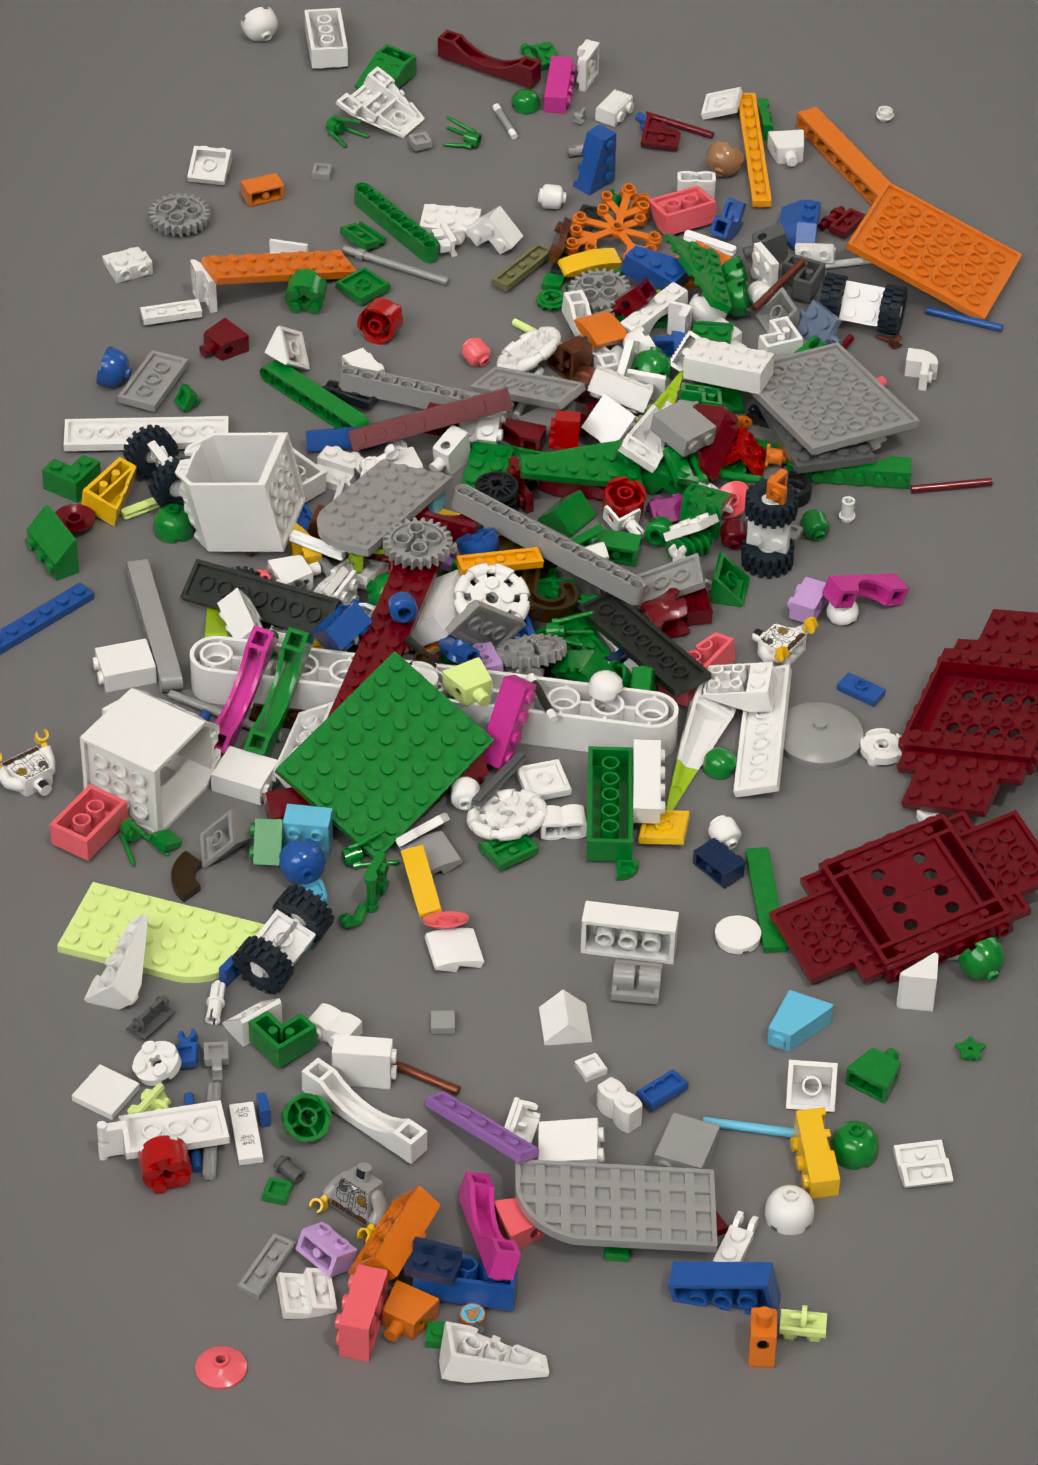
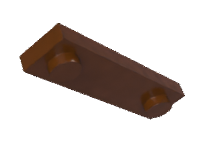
(560, 238)

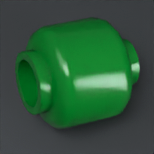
(815, 525)
(655, 530)

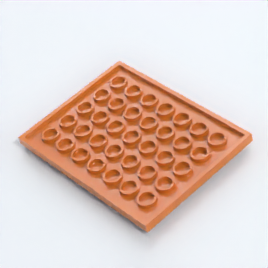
(934, 251)

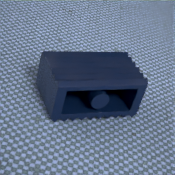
(719, 862)

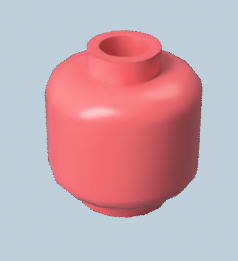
(476, 352)

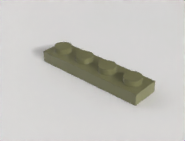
(521, 267)

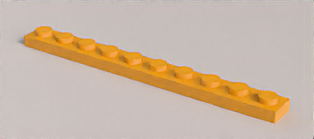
(754, 151)

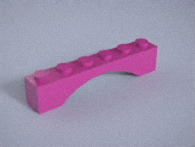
(252, 668)
(477, 1201)

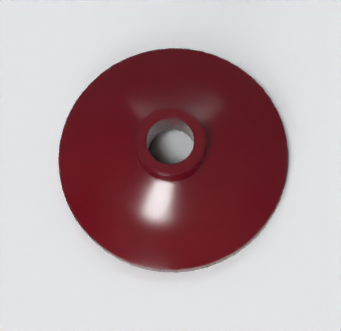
(76, 517)

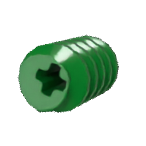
(696, 542)

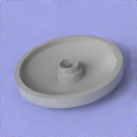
(821, 735)

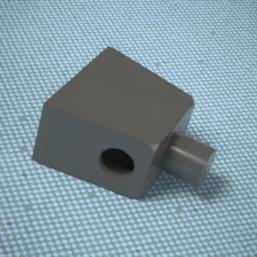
(773, 239)

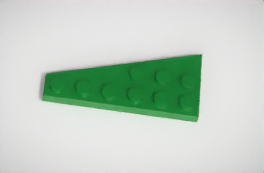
(706, 269)
(581, 465)

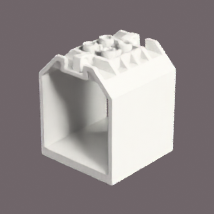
(241, 491)
(150, 757)

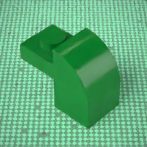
(661, 479)

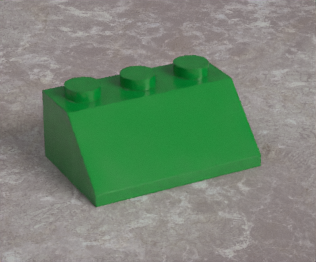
(53, 544)

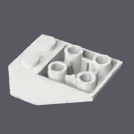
(743, 686)

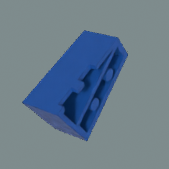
(657, 267)

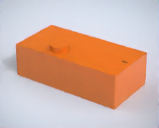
(394, 1234)

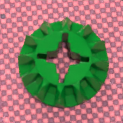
(555, 301)

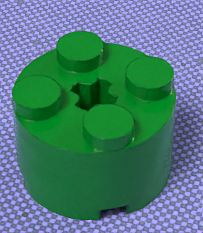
(305, 291)

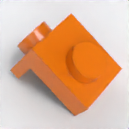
(777, 487)

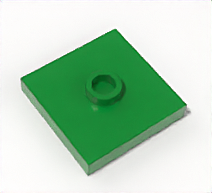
(362, 286)

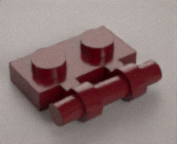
(842, 222)

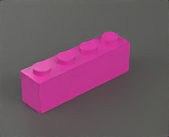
(559, 84)
(508, 719)

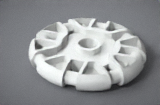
(530, 349)
(493, 586)
(508, 815)

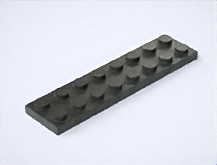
(274, 601)
(644, 643)

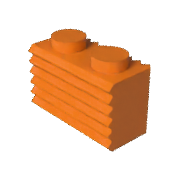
(262, 189)

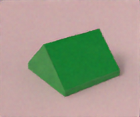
(569, 514)
(728, 583)

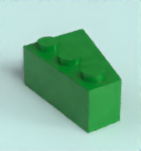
(581, 665)

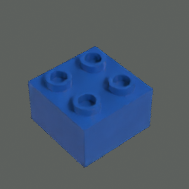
(342, 627)

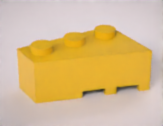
(110, 491)
(814, 1154)

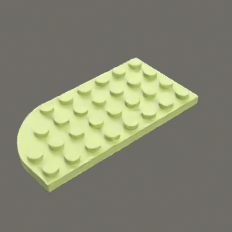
(181, 939)

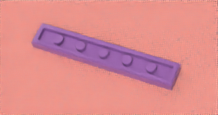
(482, 1127)

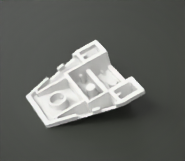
(382, 105)

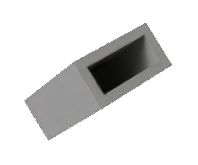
(683, 428)
(687, 1143)

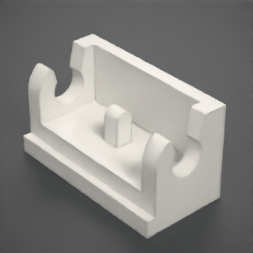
(521, 1121)

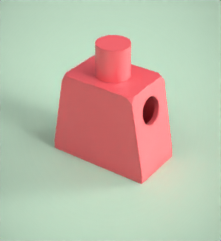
(514, 1224)

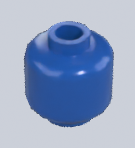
(402, 607)

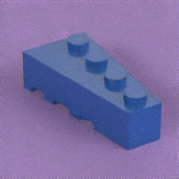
(725, 1284)
(474, 1287)

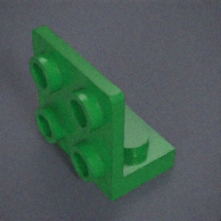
(703, 499)

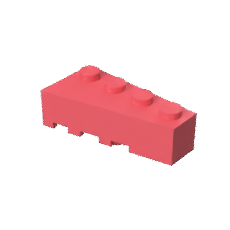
(711, 651)

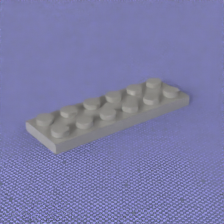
(530, 387)

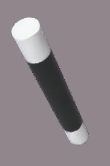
(543, 698)

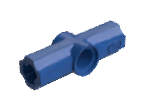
(458, 650)

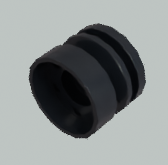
(500, 487)

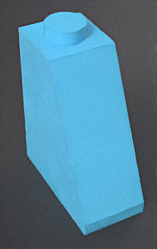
(798, 1020)

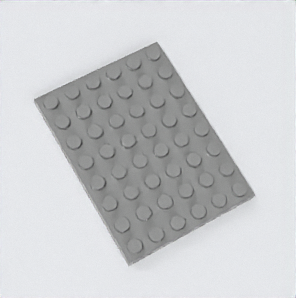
(831, 400)

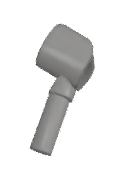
(580, 117)

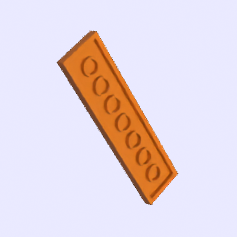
(275, 266)

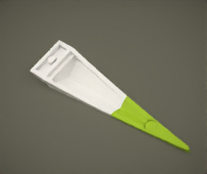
(641, 443)
(701, 731)

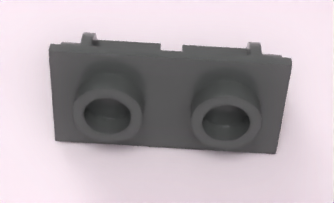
(151, 1018)

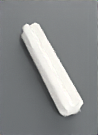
(724, 247)
(316, 544)

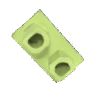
(151, 1100)
(803, 1323)

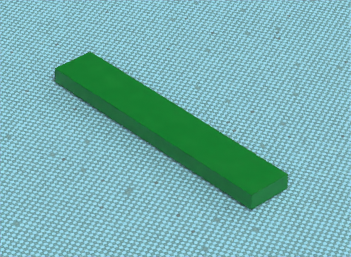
(764, 897)

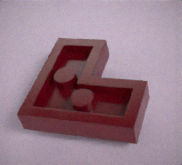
(525, 497)

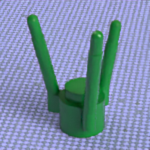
(336, 125)
(471, 137)
(556, 628)
(132, 832)
(353, 854)

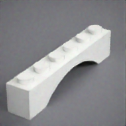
(576, 306)
(397, 1134)

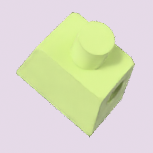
(468, 683)

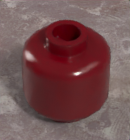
(733, 533)

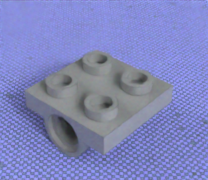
(636, 981)

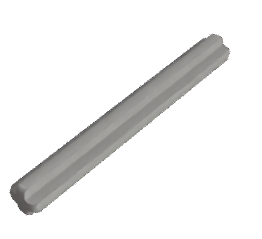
(210, 1153)

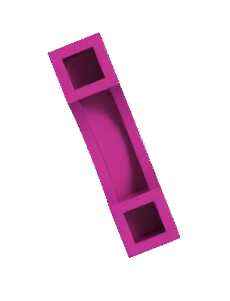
(884, 588)

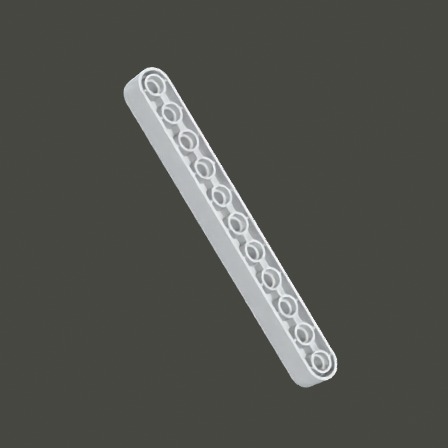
(580, 720)

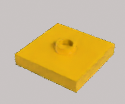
(670, 831)

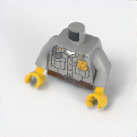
(356, 1195)

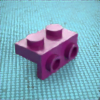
(666, 507)

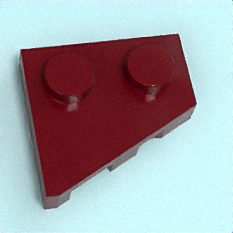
(659, 135)

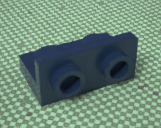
(434, 1261)

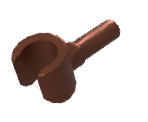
(893, 342)

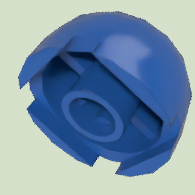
(114, 368)
(481, 542)
(302, 861)

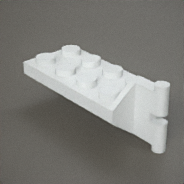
(195, 1124)

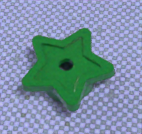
(970, 1055)

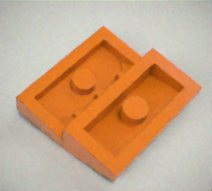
(601, 329)

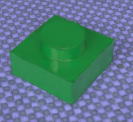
(434, 1334)

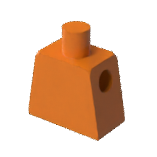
(408, 1312)
(762, 1328)

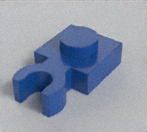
(188, 1049)

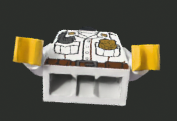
(783, 644)
(30, 770)

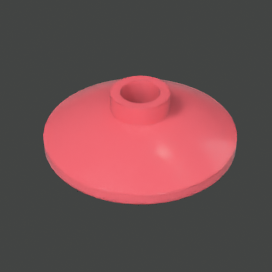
(737, 498)
(446, 919)
(217, 1374)

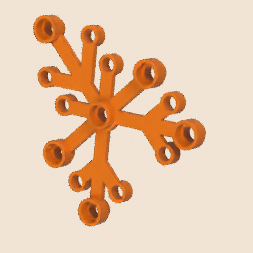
(612, 228)

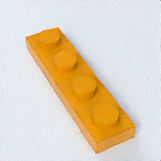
(515, 559)

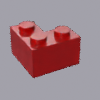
(564, 430)

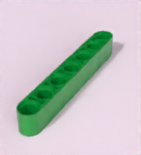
(396, 223)
(311, 396)

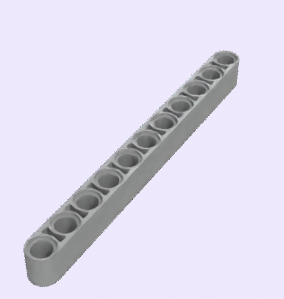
(551, 544)

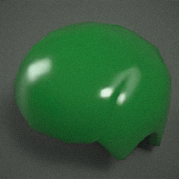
(525, 101)
(719, 763)

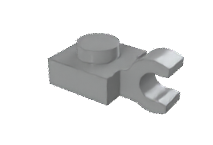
(216, 1055)

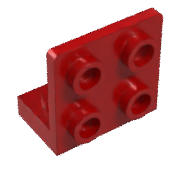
(748, 450)

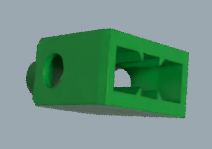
(875, 1073)

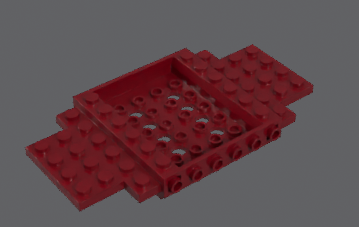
(965, 769)
(854, 925)

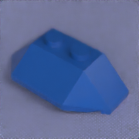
(800, 221)

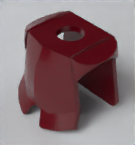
(667, 612)

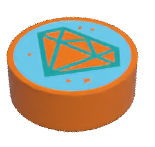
(471, 1313)

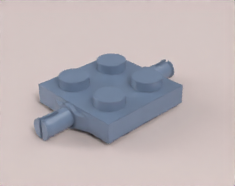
(819, 322)

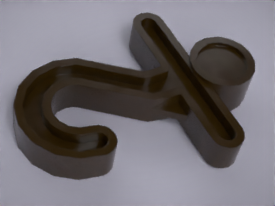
(541, 608)

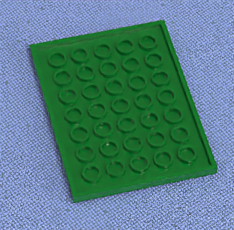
(385, 755)

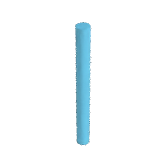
(751, 1127)

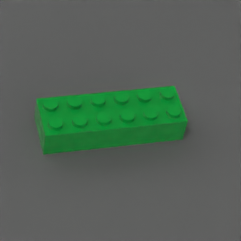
(609, 804)

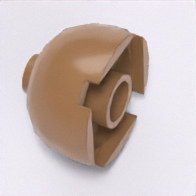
(723, 159)

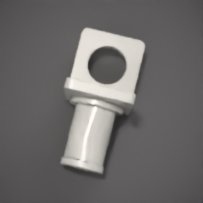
(627, 522)

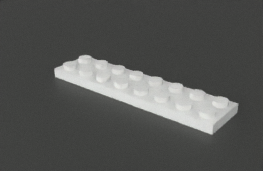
(112, 433)
(763, 743)

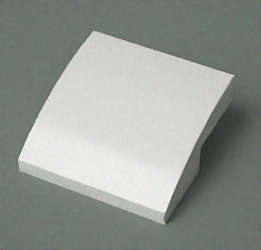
(203, 286)
(454, 948)
(922, 1164)
(306, 1294)

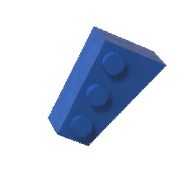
(598, 160)

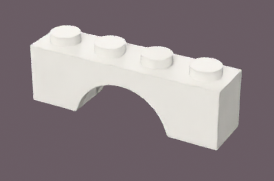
(655, 309)

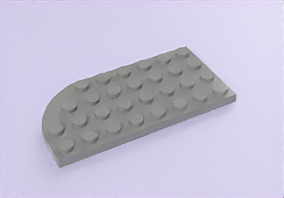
(375, 502)
(619, 1204)

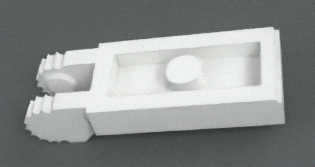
(736, 1240)

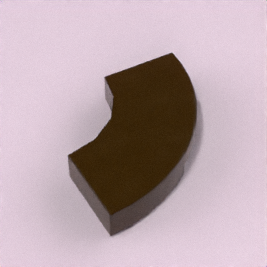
(184, 874)

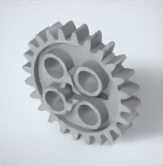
(179, 214)
(600, 287)
(417, 543)
(532, 650)

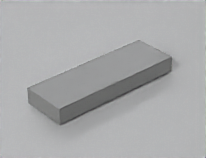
(266, 1266)

